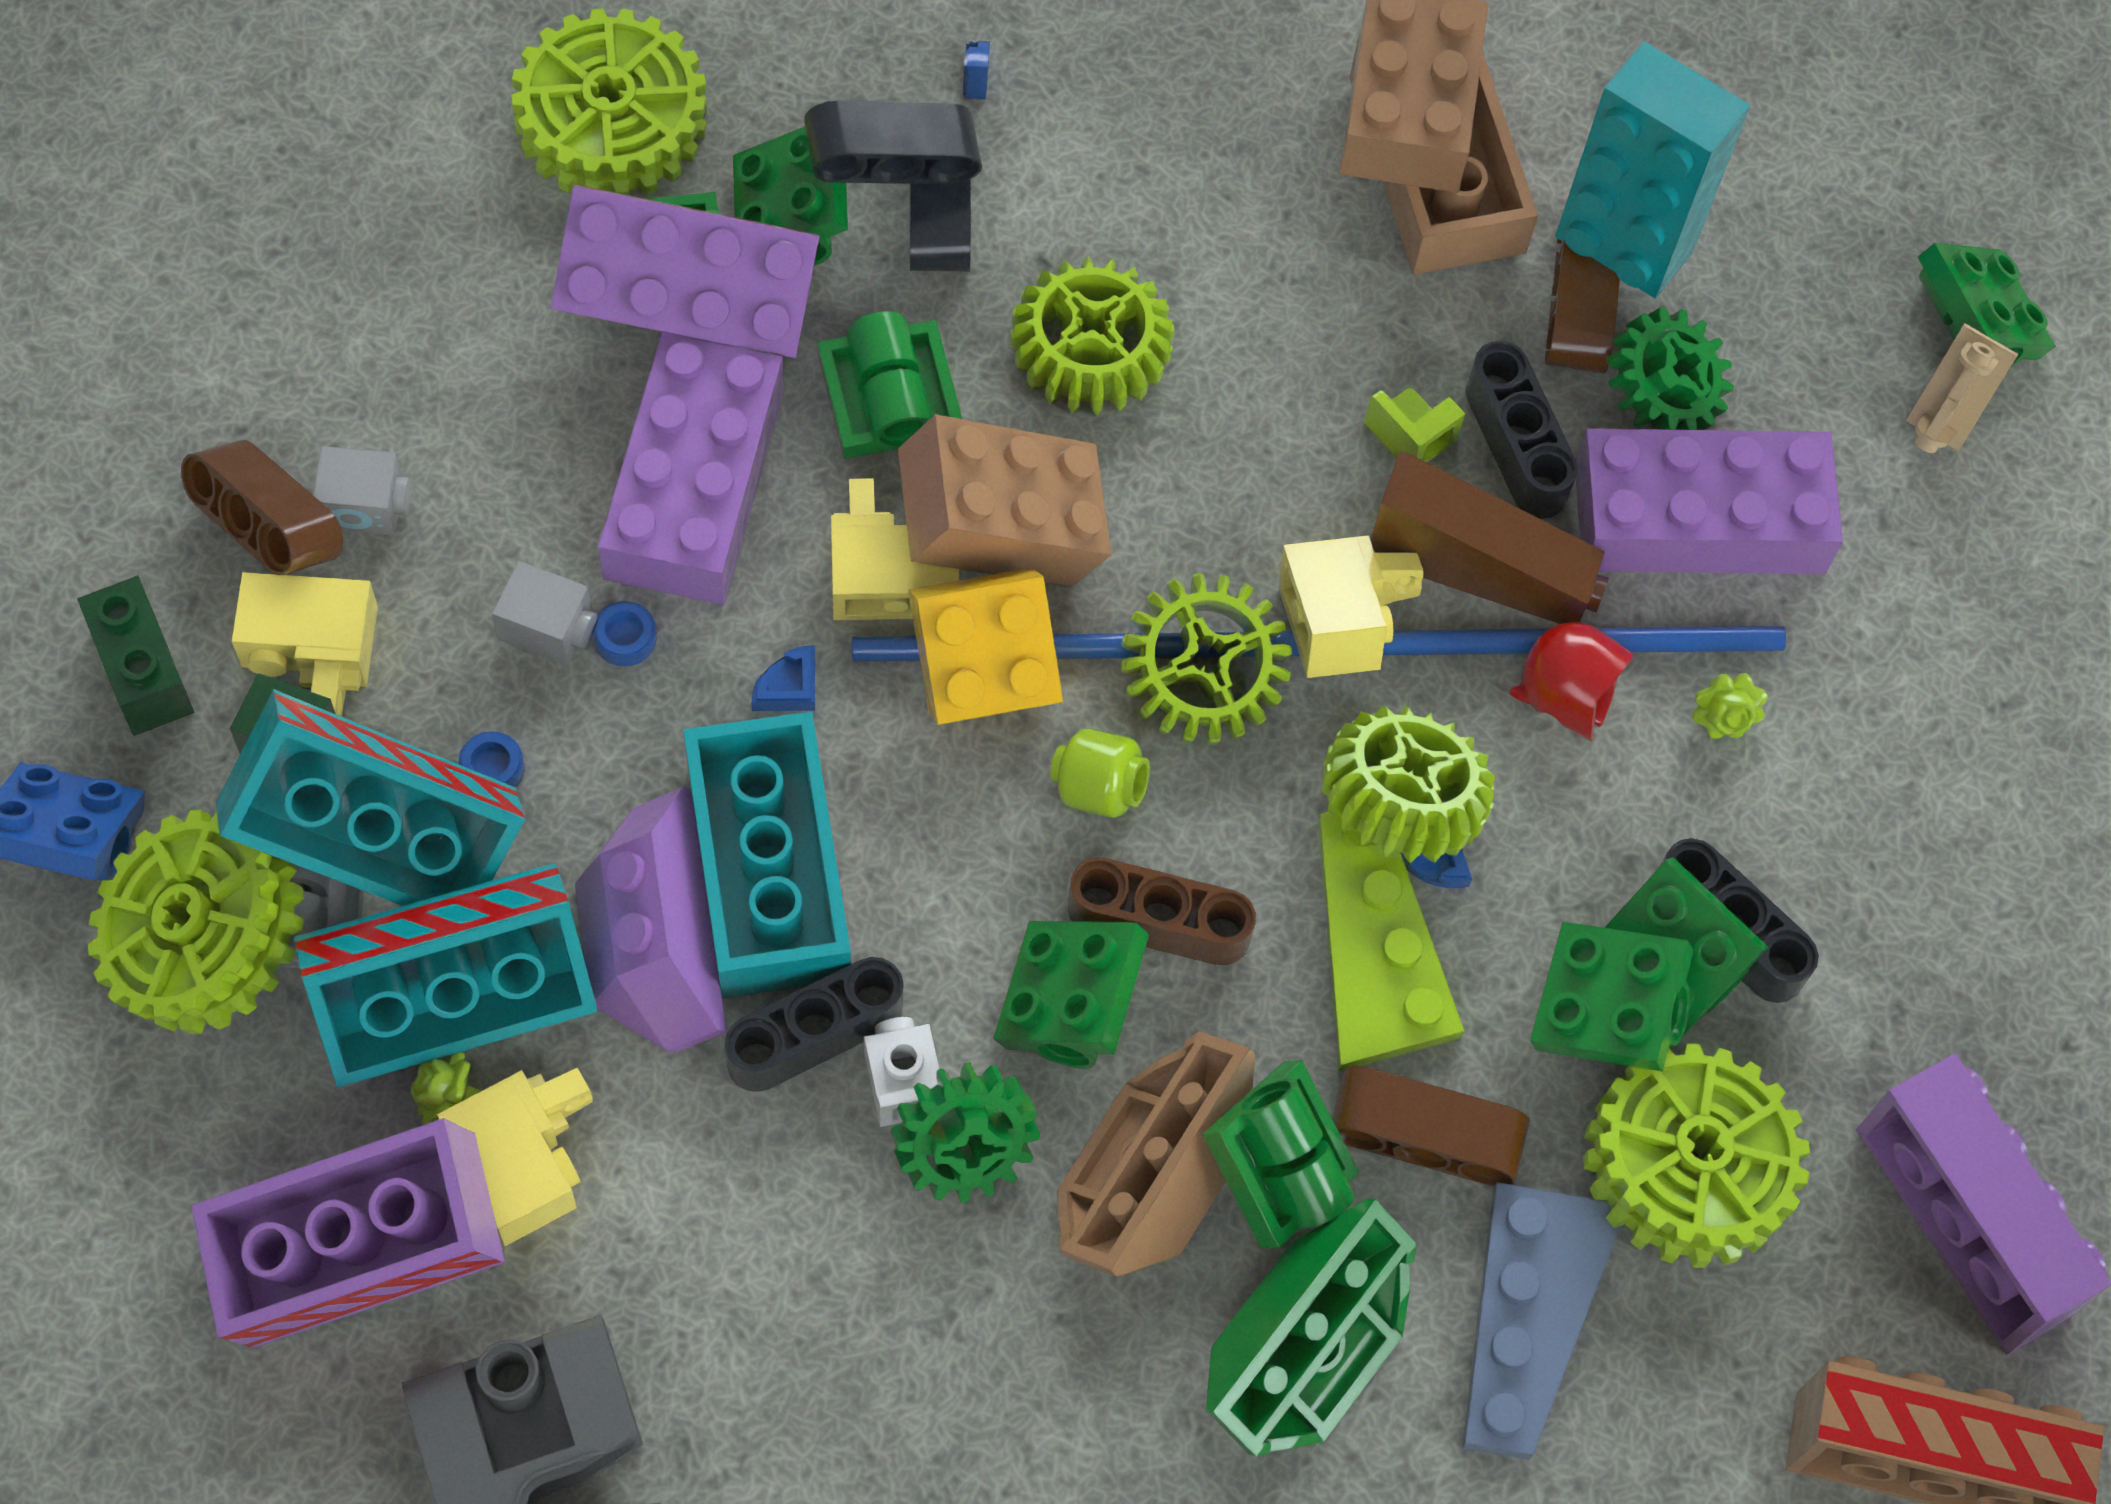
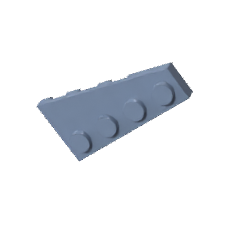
(1533, 1301)

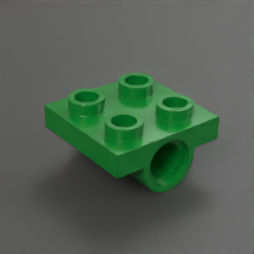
(779, 188)
(1984, 292)
(885, 381)
(1681, 908)
(1071, 990)
(1614, 996)
(1283, 1156)

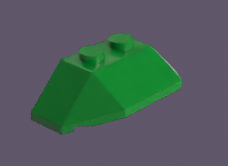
(1312, 1332)

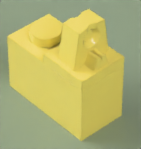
(874, 561)
(1339, 598)
(309, 628)
(514, 1134)

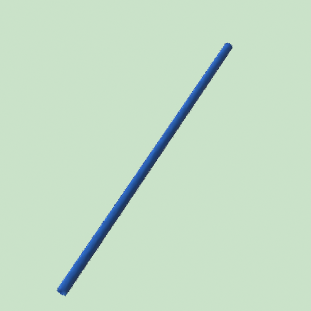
(1403, 643)

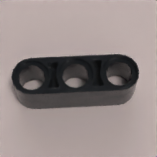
(892, 142)
(940, 227)
(1523, 405)
(1761, 916)
(797, 1051)

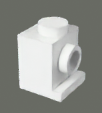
(891, 1086)

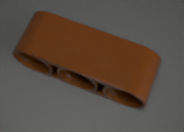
(1583, 312)
(261, 507)
(1192, 900)
(1430, 1126)

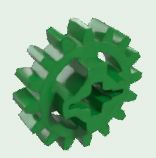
(1669, 372)
(965, 1132)

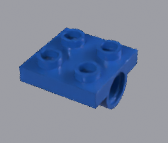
(66, 821)

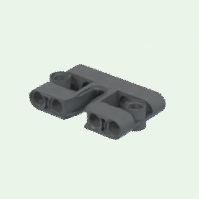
(527, 1441)

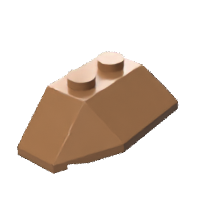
(1147, 1165)

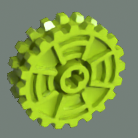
(609, 103)
(194, 925)
(1687, 1203)

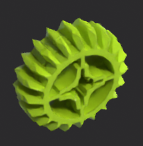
(1090, 355)
(1195, 631)
(1403, 794)

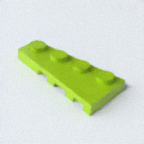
(1381, 955)

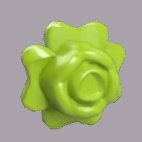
(1729, 706)
(441, 1085)

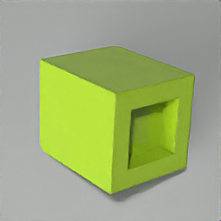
(1412, 425)

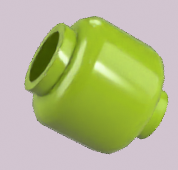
(1100, 773)

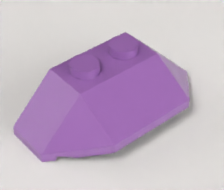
(652, 928)

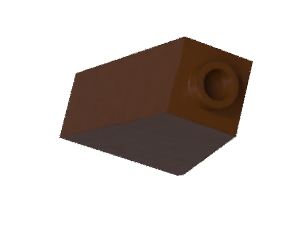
(1486, 544)

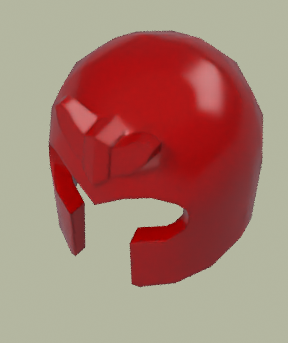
(1573, 676)

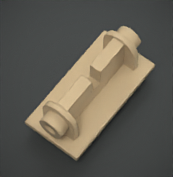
(1959, 390)

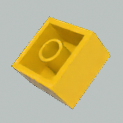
(985, 645)

